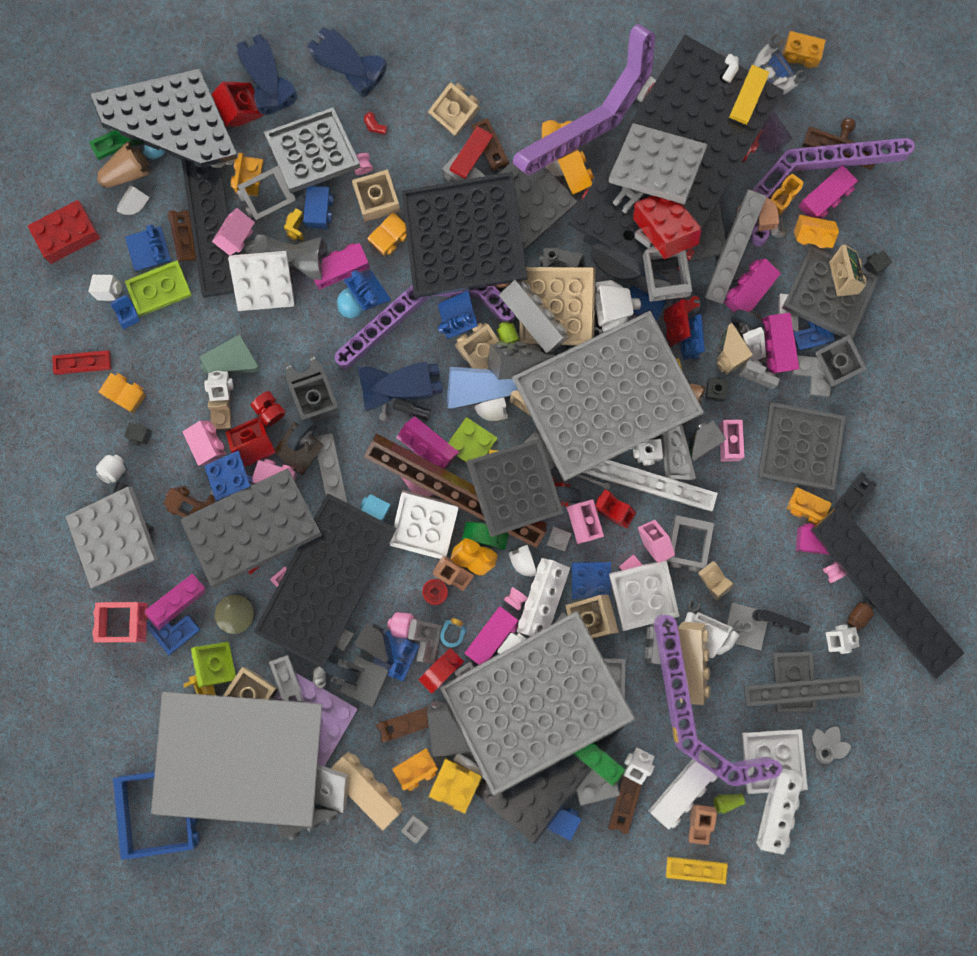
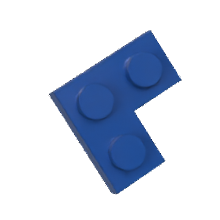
(812, 337)
(174, 636)

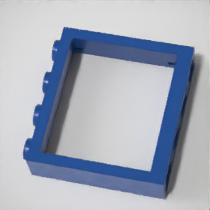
(124, 823)

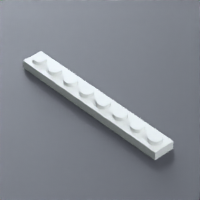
(654, 484)

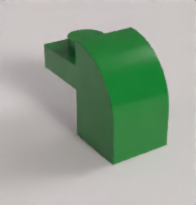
(479, 533)

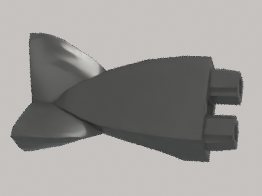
(304, 256)

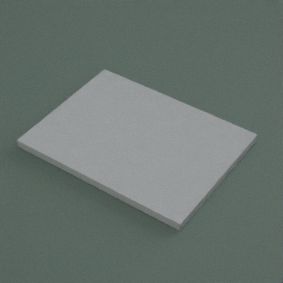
(607, 395)
(536, 703)
(237, 759)

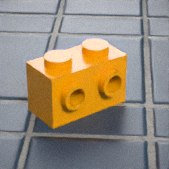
(803, 49)
(575, 171)
(816, 231)

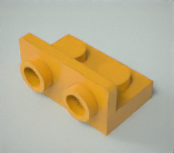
(246, 169)
(808, 505)
(415, 769)

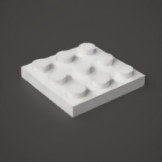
(261, 280)
(424, 524)
(643, 594)
(781, 745)

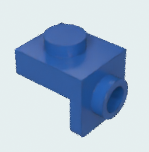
(125, 311)

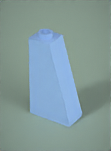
(475, 386)

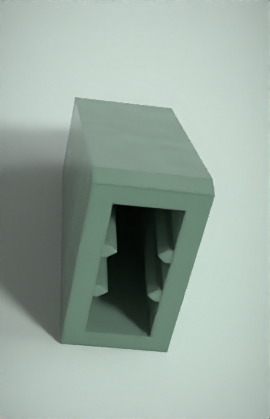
(230, 357)

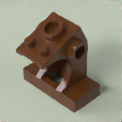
(177, 495)

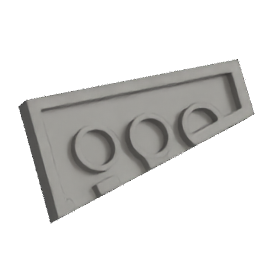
(676, 455)

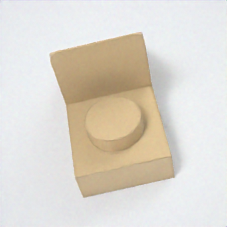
(220, 414)
(715, 580)

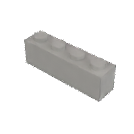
(534, 316)

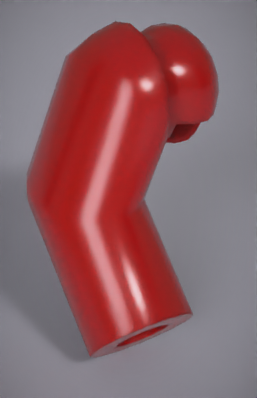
(372, 125)

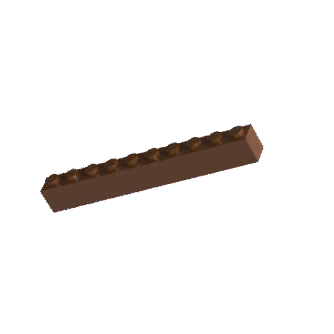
(440, 482)

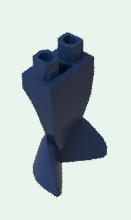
(339, 55)
(271, 91)
(405, 383)

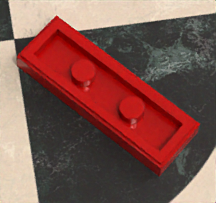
(471, 152)
(81, 362)

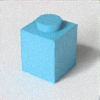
(375, 507)

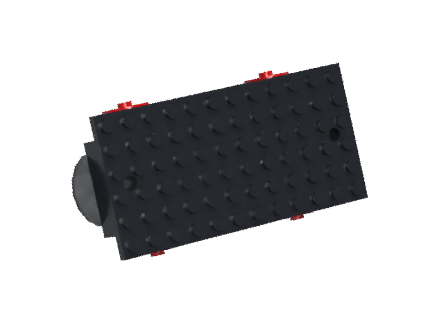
(688, 103)

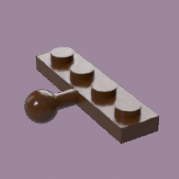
(816, 138)

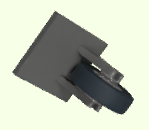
(361, 682)

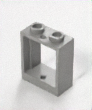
(281, 181)
(668, 292)
(707, 527)

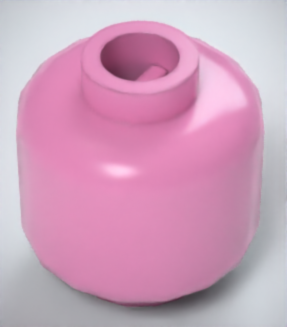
(400, 624)

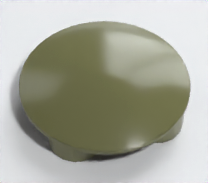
(234, 614)

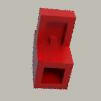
(614, 510)
(440, 670)

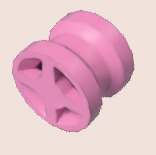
(366, 166)
(834, 572)
(515, 599)

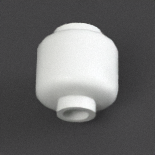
(110, 468)

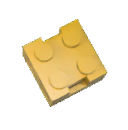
(455, 785)

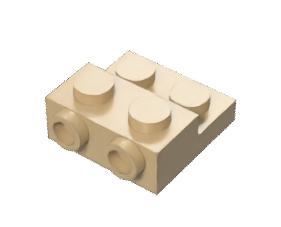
(454, 108)
(476, 346)

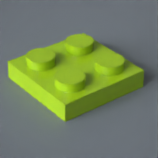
(472, 440)
(213, 664)

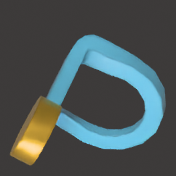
(454, 622)

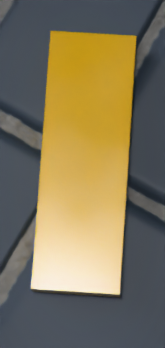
(749, 94)
(696, 870)

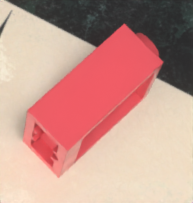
(138, 622)

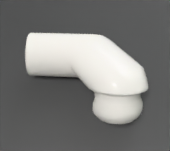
(733, 62)
(319, 677)

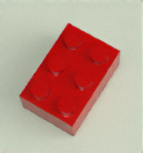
(667, 225)
(64, 231)

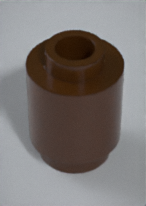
(860, 616)

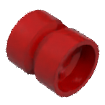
(274, 411)
(435, 592)

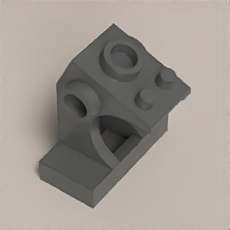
(564, 258)

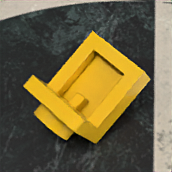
(293, 222)
(206, 690)

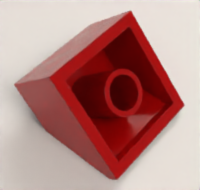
(236, 103)
(251, 441)

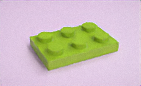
(158, 288)

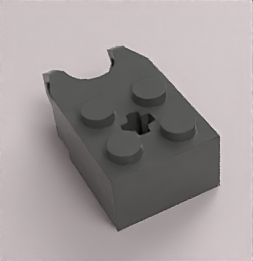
(511, 359)
(309, 386)

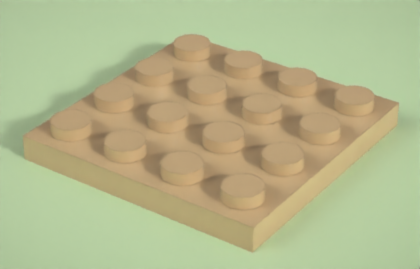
(569, 296)

